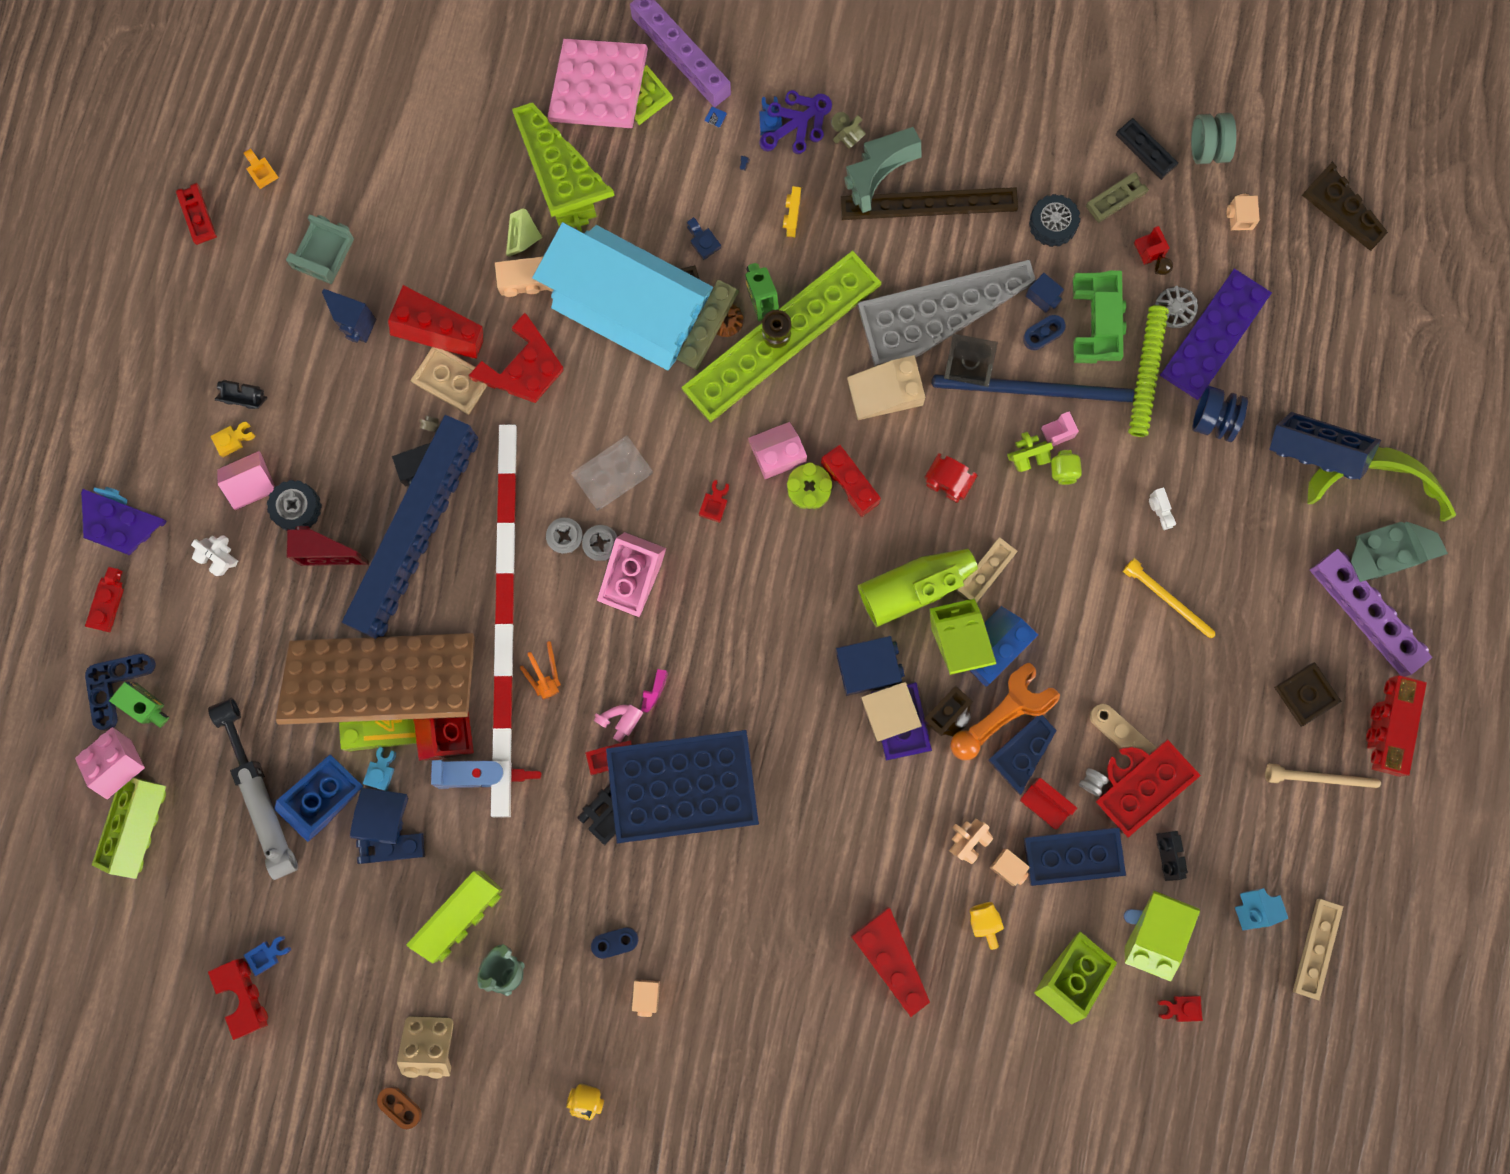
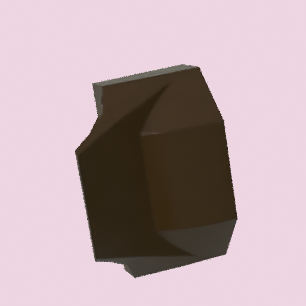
(950, 714)

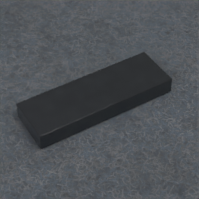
(1146, 148)

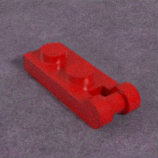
(196, 214)

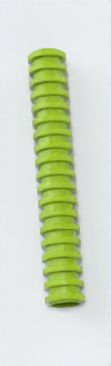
(1148, 371)

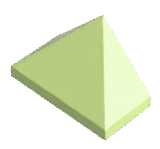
(521, 232)

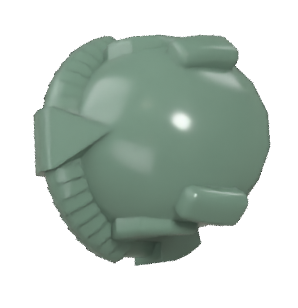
(500, 971)

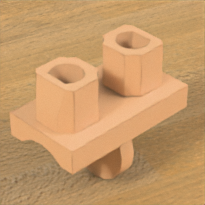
(967, 838)

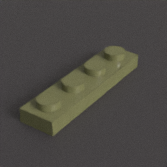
(707, 324)

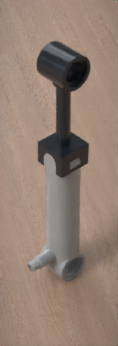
(249, 777)

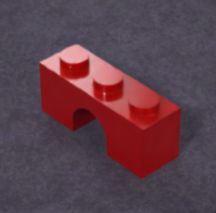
(847, 474)
(249, 1014)

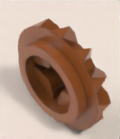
(734, 324)

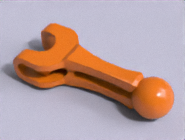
(1019, 701)

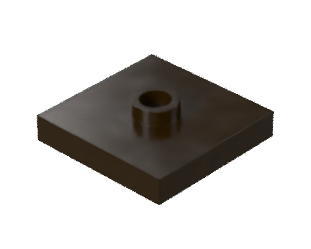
(1307, 694)

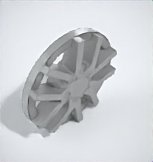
(1177, 306)

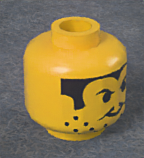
(584, 1102)

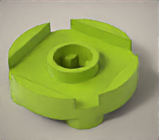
(809, 499)

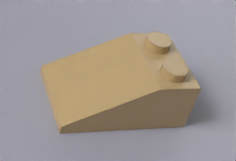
(887, 388)

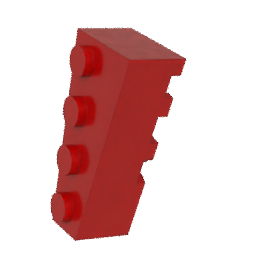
(434, 325)
(888, 954)

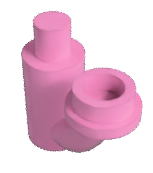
(627, 722)

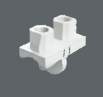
(215, 550)

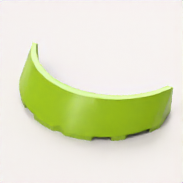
(1389, 460)

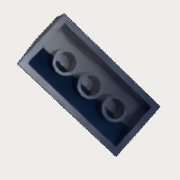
(1324, 445)

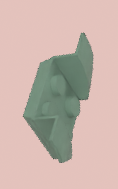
(1394, 549)

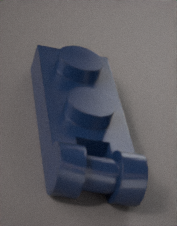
(406, 848)

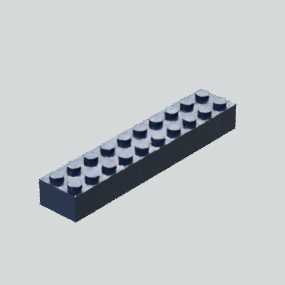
(411, 528)

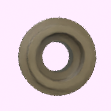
(429, 423)

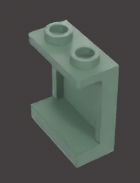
(322, 249)

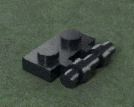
(603, 825)

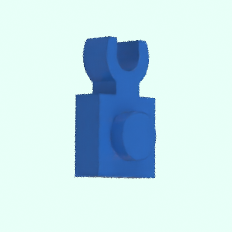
(769, 123)
(264, 956)

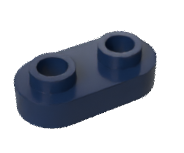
(1043, 333)
(614, 942)

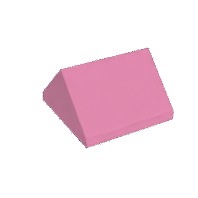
(245, 480)

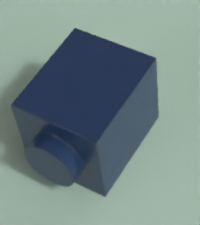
(1045, 293)

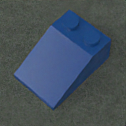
(317, 797)

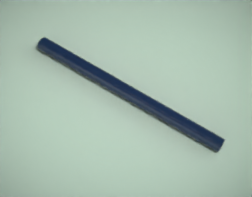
(1040, 389)

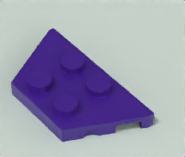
(115, 523)

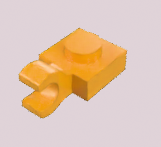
(260, 169)

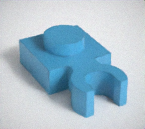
(379, 773)

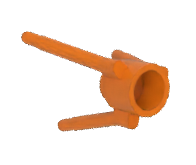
(546, 686)

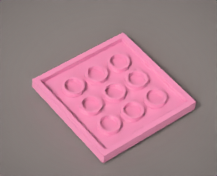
(597, 83)

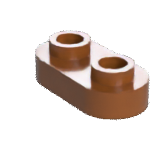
(397, 1110)

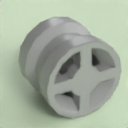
(1093, 782)

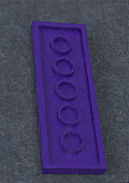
(1215, 334)

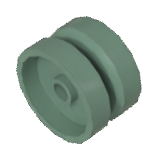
(1213, 138)

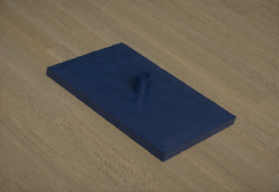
(682, 786)

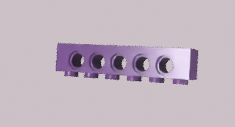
(681, 50)
(1372, 627)

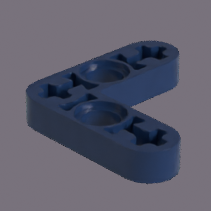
(104, 683)

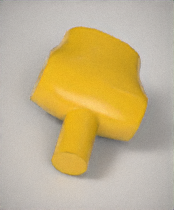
(986, 922)

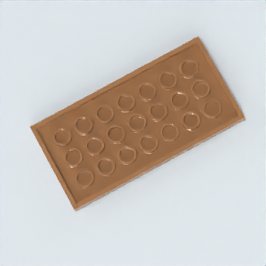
(376, 679)

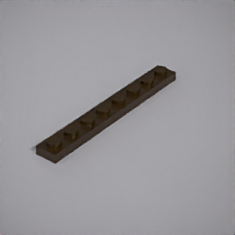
(933, 203)

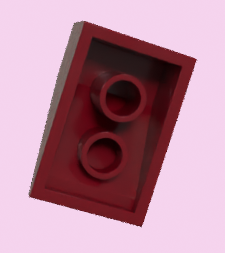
(315, 549)

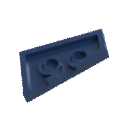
(1021, 754)

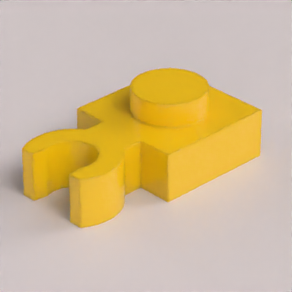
(230, 440)

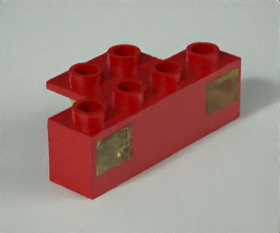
(1396, 725)

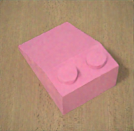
(631, 573)

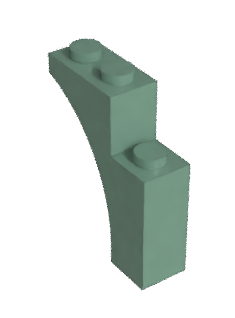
(878, 161)

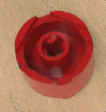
(949, 477)

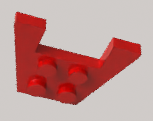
(530, 370)

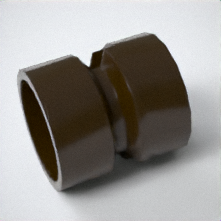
(776, 328)

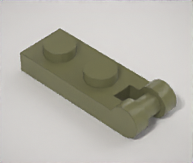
(1116, 197)

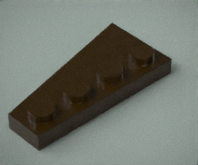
(1338, 201)

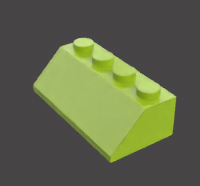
(129, 828)
(455, 917)

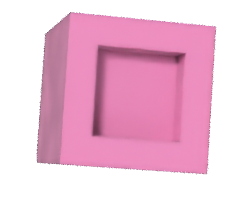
(1060, 430)

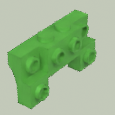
(1107, 313)

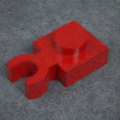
(714, 505)
(1184, 1007)

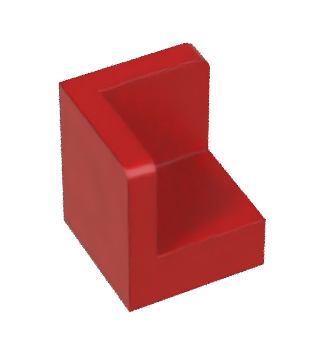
(1152, 246)

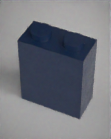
(869, 665)

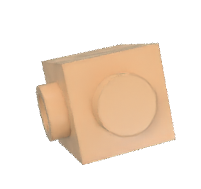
(1243, 212)

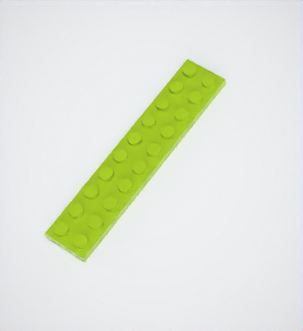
(753, 360)

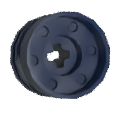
(1224, 415)

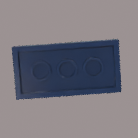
(1074, 856)

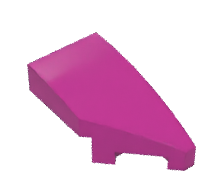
(651, 698)

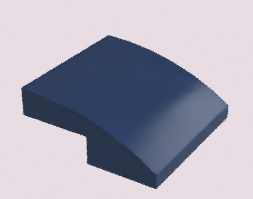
(378, 816)

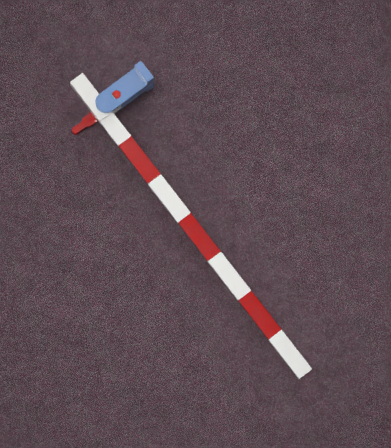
(498, 772)

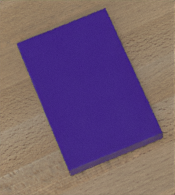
(912, 741)

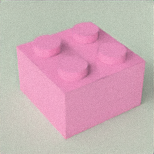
(109, 763)

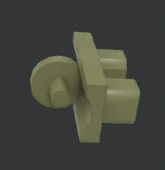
(849, 131)

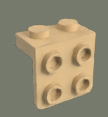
(425, 1047)

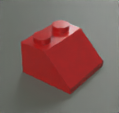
(443, 737)

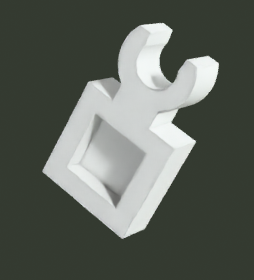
(1160, 503)

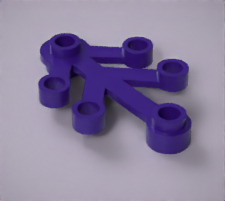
(798, 121)

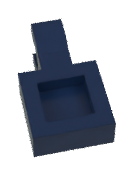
(703, 241)

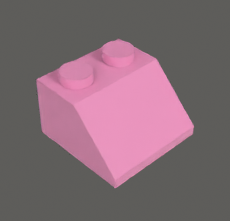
(778, 450)

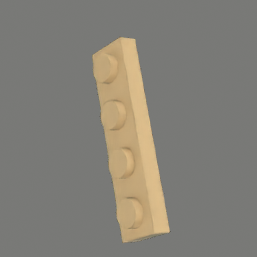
(1318, 949)

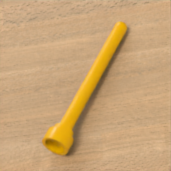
(1135, 570)

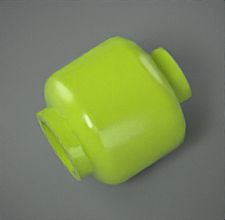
(1066, 467)

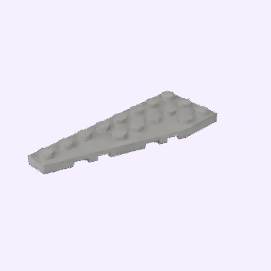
(927, 315)

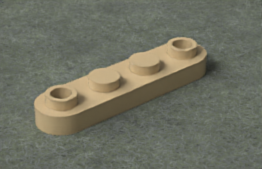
(1118, 729)

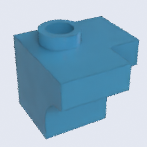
(1260, 909)

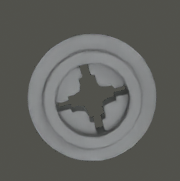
(564, 525)
(590, 538)

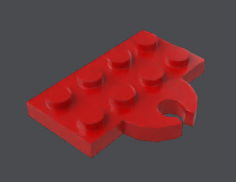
(1144, 785)

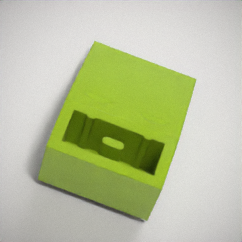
(961, 636)

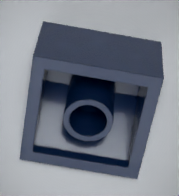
(350, 315)

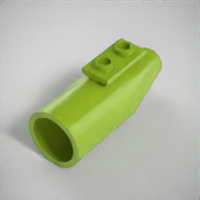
(915, 584)

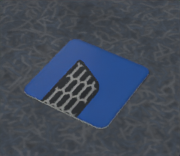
(715, 117)

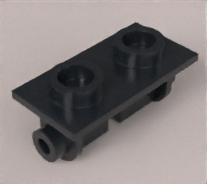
(250, 396)
(1172, 866)

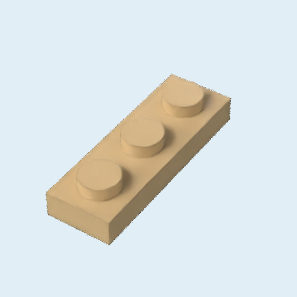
(987, 571)

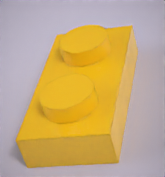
(793, 204)

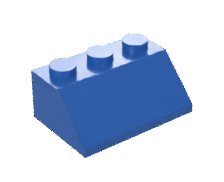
(1008, 638)

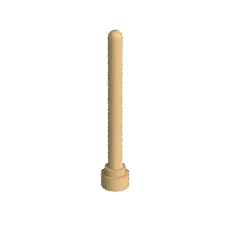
(1276, 773)

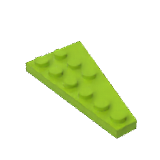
(559, 167)

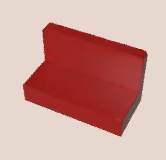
(1047, 803)

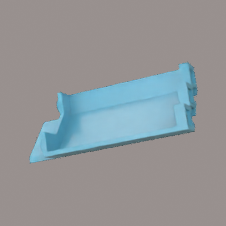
(622, 292)

